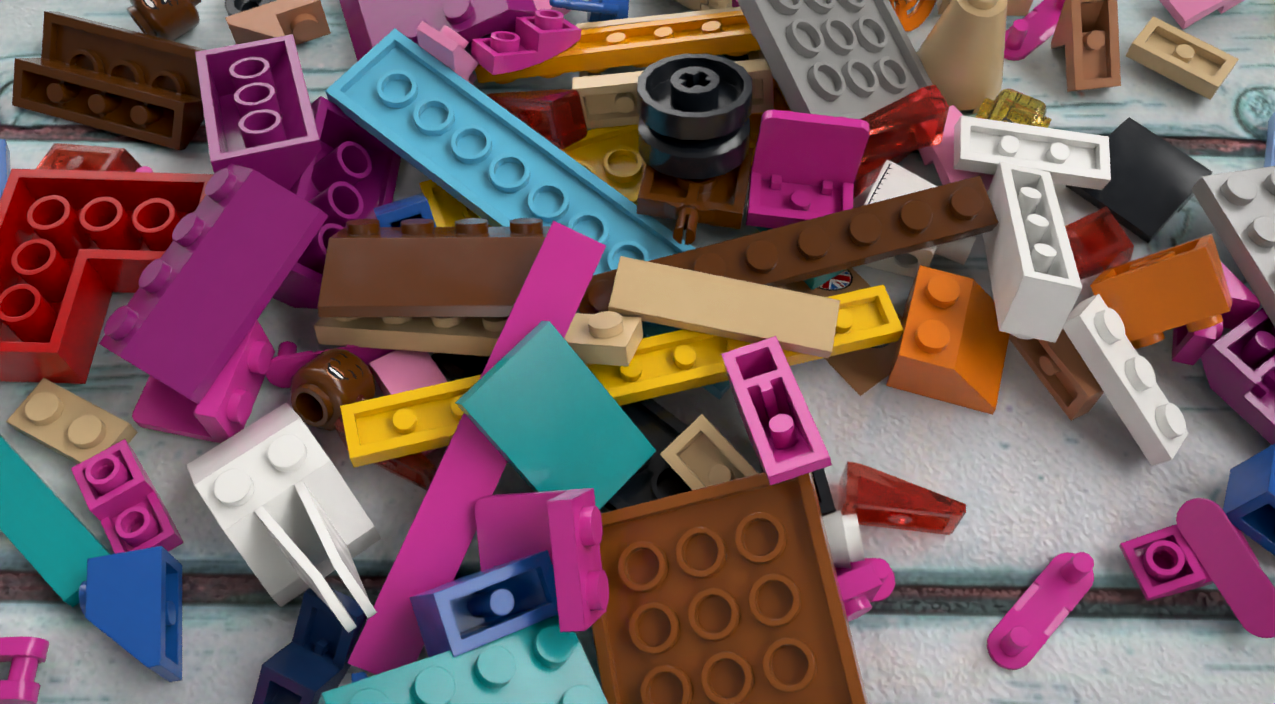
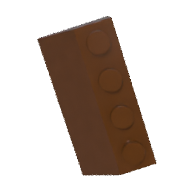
(428, 268)

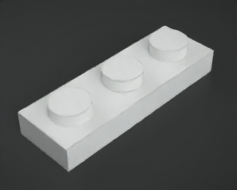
(1068, 155)
(1126, 379)

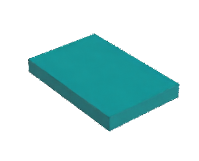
(555, 419)

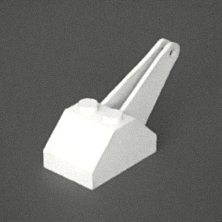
(287, 510)

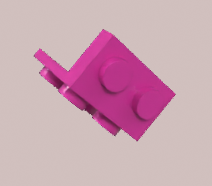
(803, 167)
(225, 404)
(554, 521)

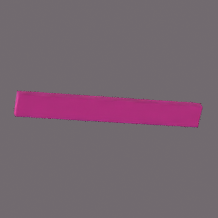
(471, 463)

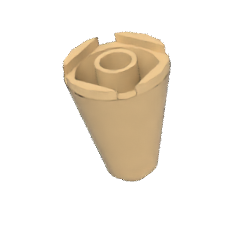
(967, 52)

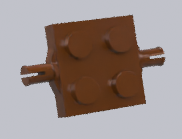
(708, 201)

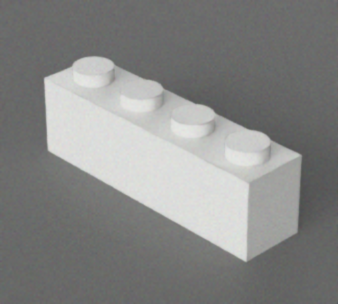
(1029, 255)

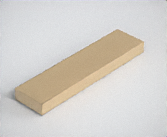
(724, 306)

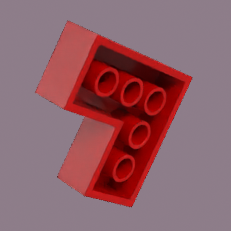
(65, 252)

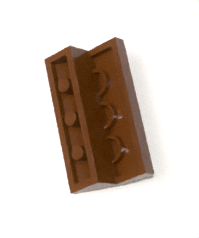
(112, 81)

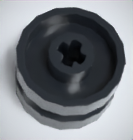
(694, 115)

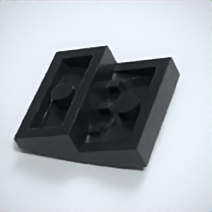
(1146, 182)

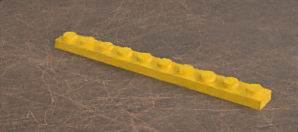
(661, 366)

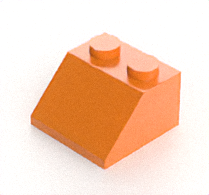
(1167, 291)
(950, 342)

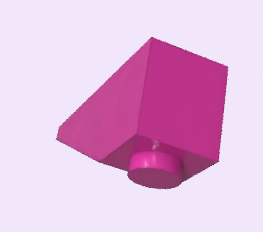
(774, 411)

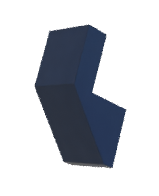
(314, 658)

